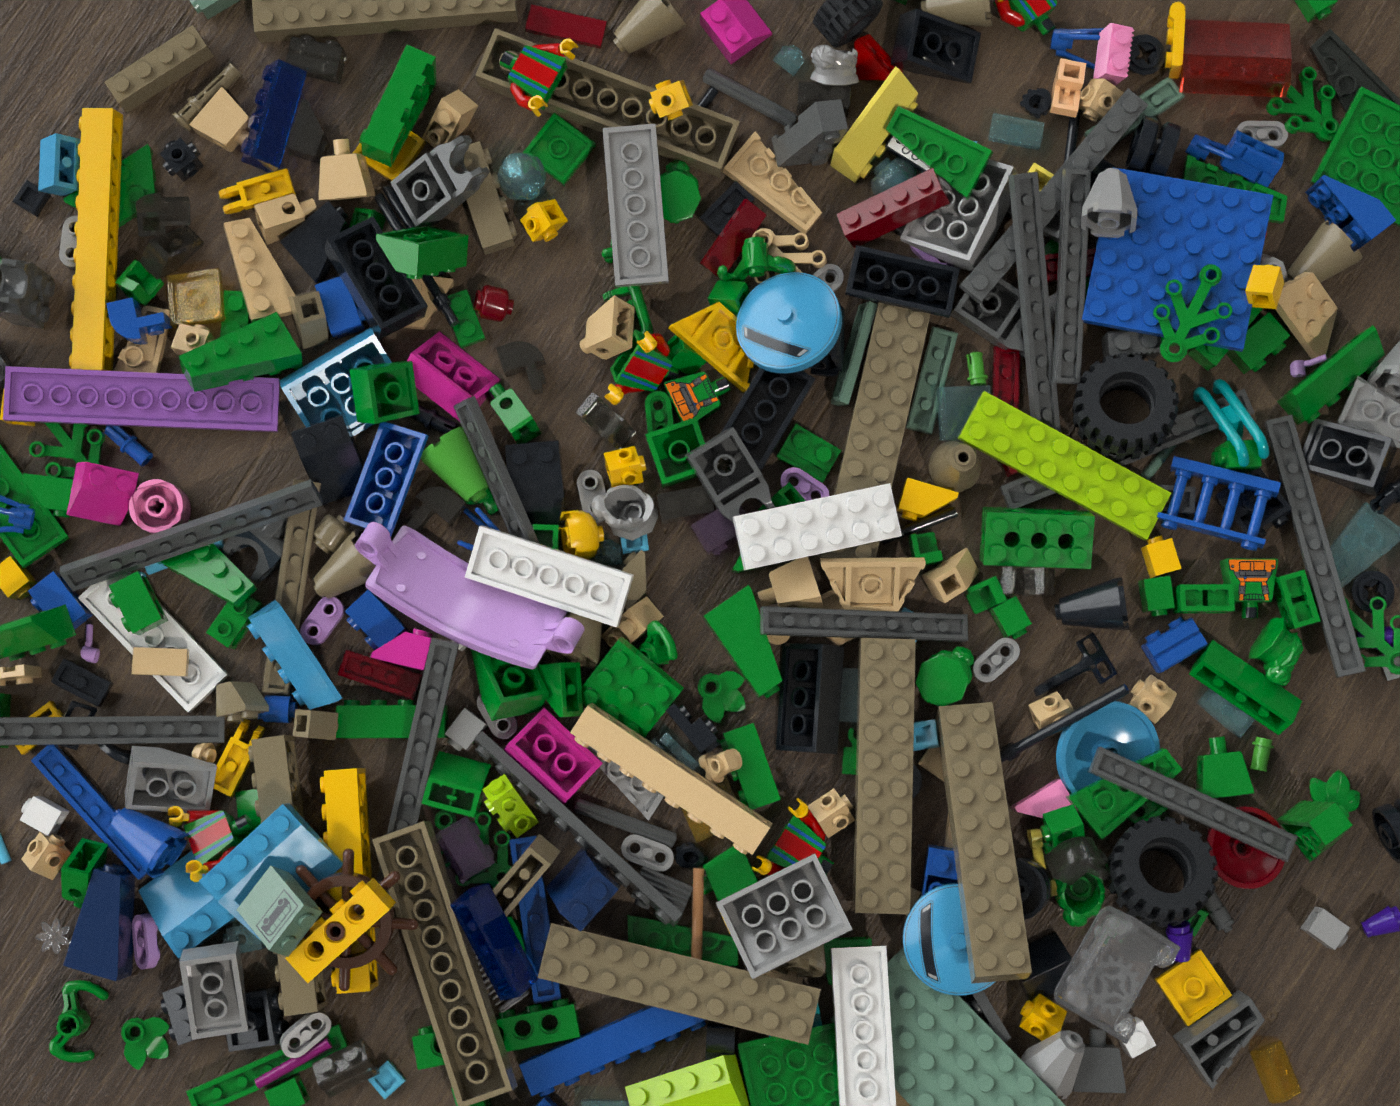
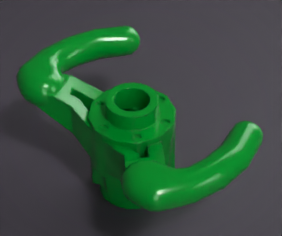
(756, 262)
(659, 644)
(66, 1026)

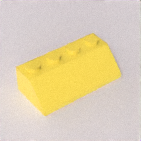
(868, 133)

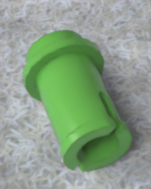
(976, 369)
(1261, 754)

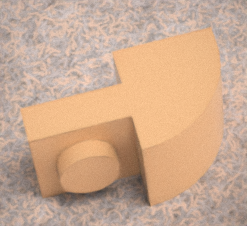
(1067, 87)

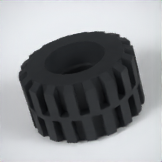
(845, 19)

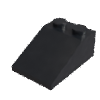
(935, 47)
(330, 456)
(1348, 456)
(538, 479)

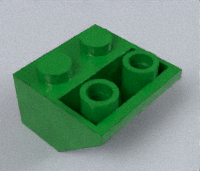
(456, 784)

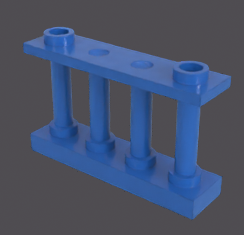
(1236, 483)

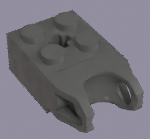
(438, 182)
(25, 293)
(998, 326)
(736, 484)

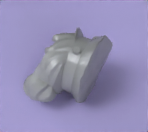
(834, 66)
(626, 511)

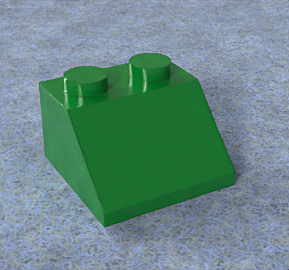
(384, 392)
(669, 449)

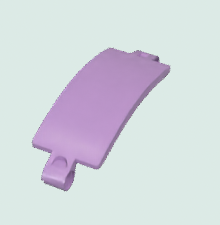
(433, 591)

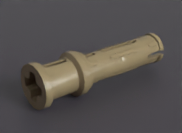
(196, 104)

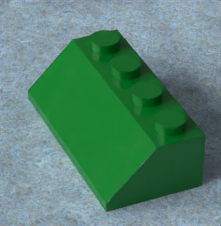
(1332, 376)

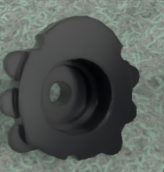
(1039, 98)
(690, 855)

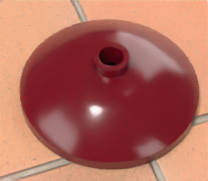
(1250, 866)

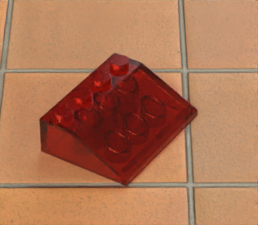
(1236, 58)

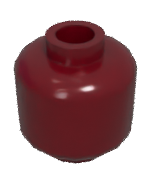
(493, 303)

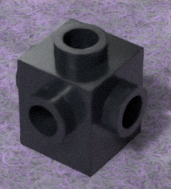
(181, 159)

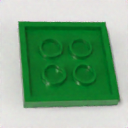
(630, 688)

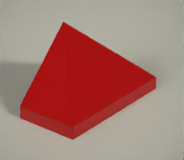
(872, 60)

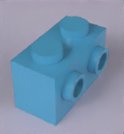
(58, 164)

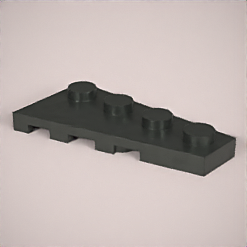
(1346, 70)

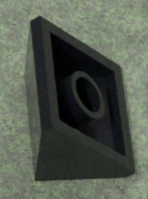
(1048, 964)

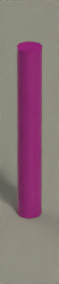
(292, 1063)

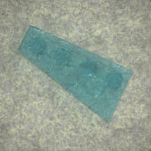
(1362, 542)

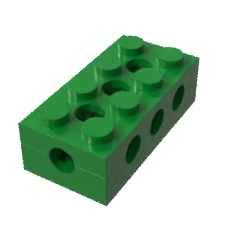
(1047, 551)

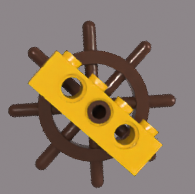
(333, 933)

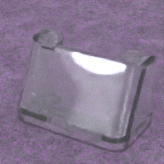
(1112, 970)

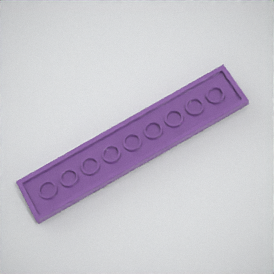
(138, 400)

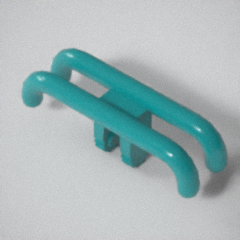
(1232, 419)

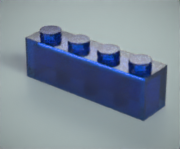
(273, 116)
(494, 942)

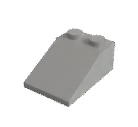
(168, 779)
(214, 990)

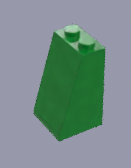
(738, 631)

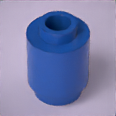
(280, 709)

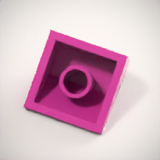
(734, 27)
(101, 493)
(406, 650)

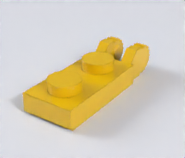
(1175, 38)
(258, 190)
(235, 760)

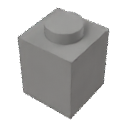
(464, 730)
(1325, 928)

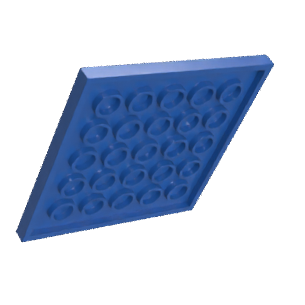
(1175, 236)

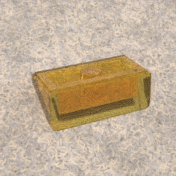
(1275, 1072)

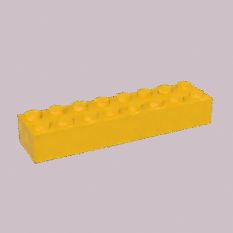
(349, 828)

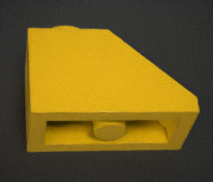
(922, 499)

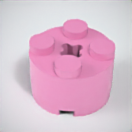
(148, 499)

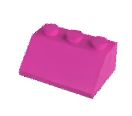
(449, 373)
(552, 756)

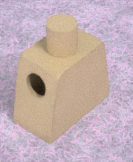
(222, 122)
(344, 174)
(281, 216)
(609, 329)
(793, 586)

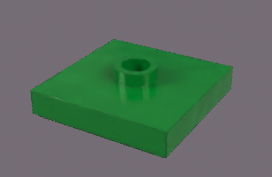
(560, 148)

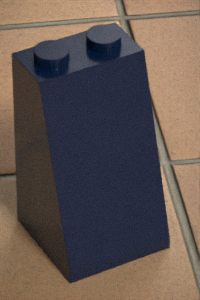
(582, 889)
(104, 927)

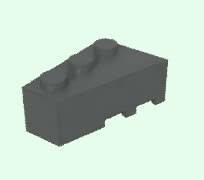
(812, 137)
(1219, 1035)

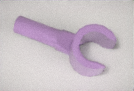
(1297, 367)
(89, 653)

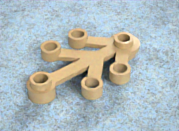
(789, 240)

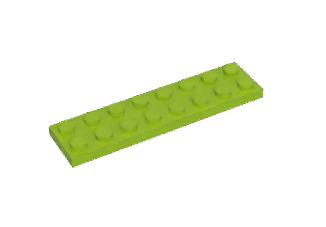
(1064, 465)

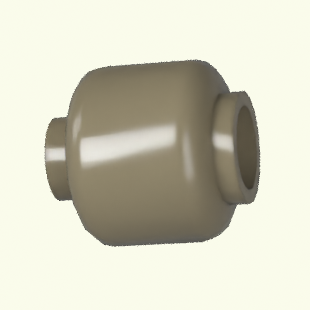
(331, 533)

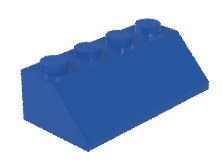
(386, 476)

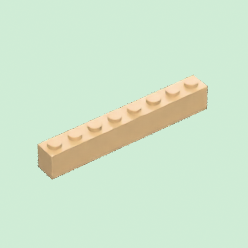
(671, 778)

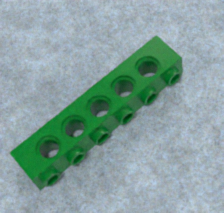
(568, 1027)

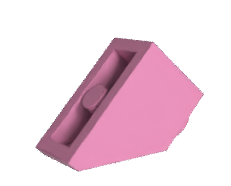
(1044, 800)

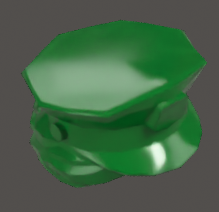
(679, 192)
(1277, 650)
(945, 676)
(1080, 899)

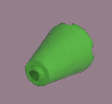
(457, 465)

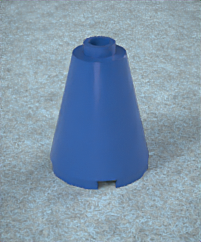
(148, 840)

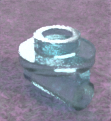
(789, 59)
(609, 553)

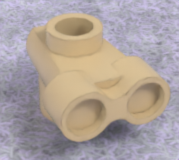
(720, 764)

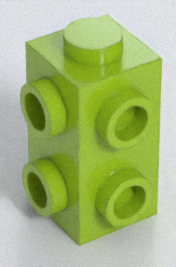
(509, 804)

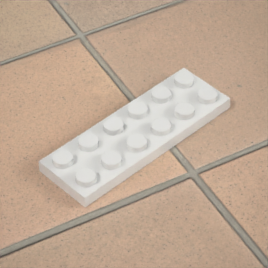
(816, 526)
(549, 576)
(203, 669)
(863, 1026)

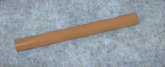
(697, 913)

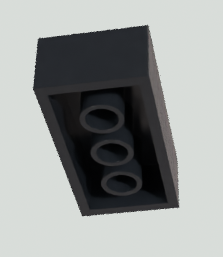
(381, 293)
(768, 411)

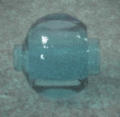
(891, 173)
(521, 176)

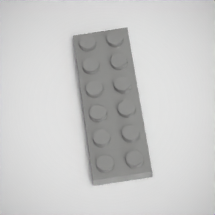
(635, 205)

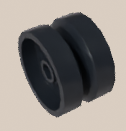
(1152, 148)
(1387, 825)
(1036, 885)

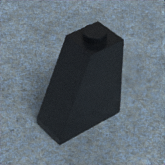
(308, 240)

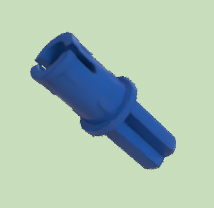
(128, 444)

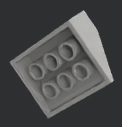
(964, 228)
(783, 916)

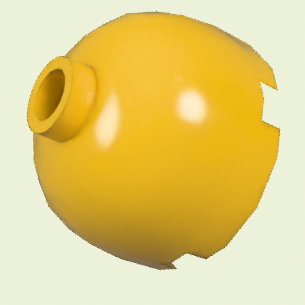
(580, 534)

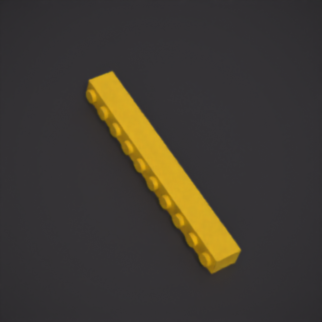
(96, 238)

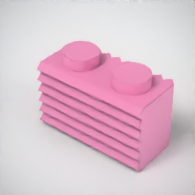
(1113, 53)

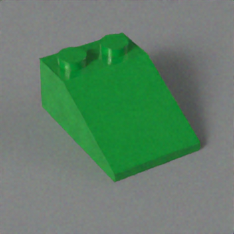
(508, 688)

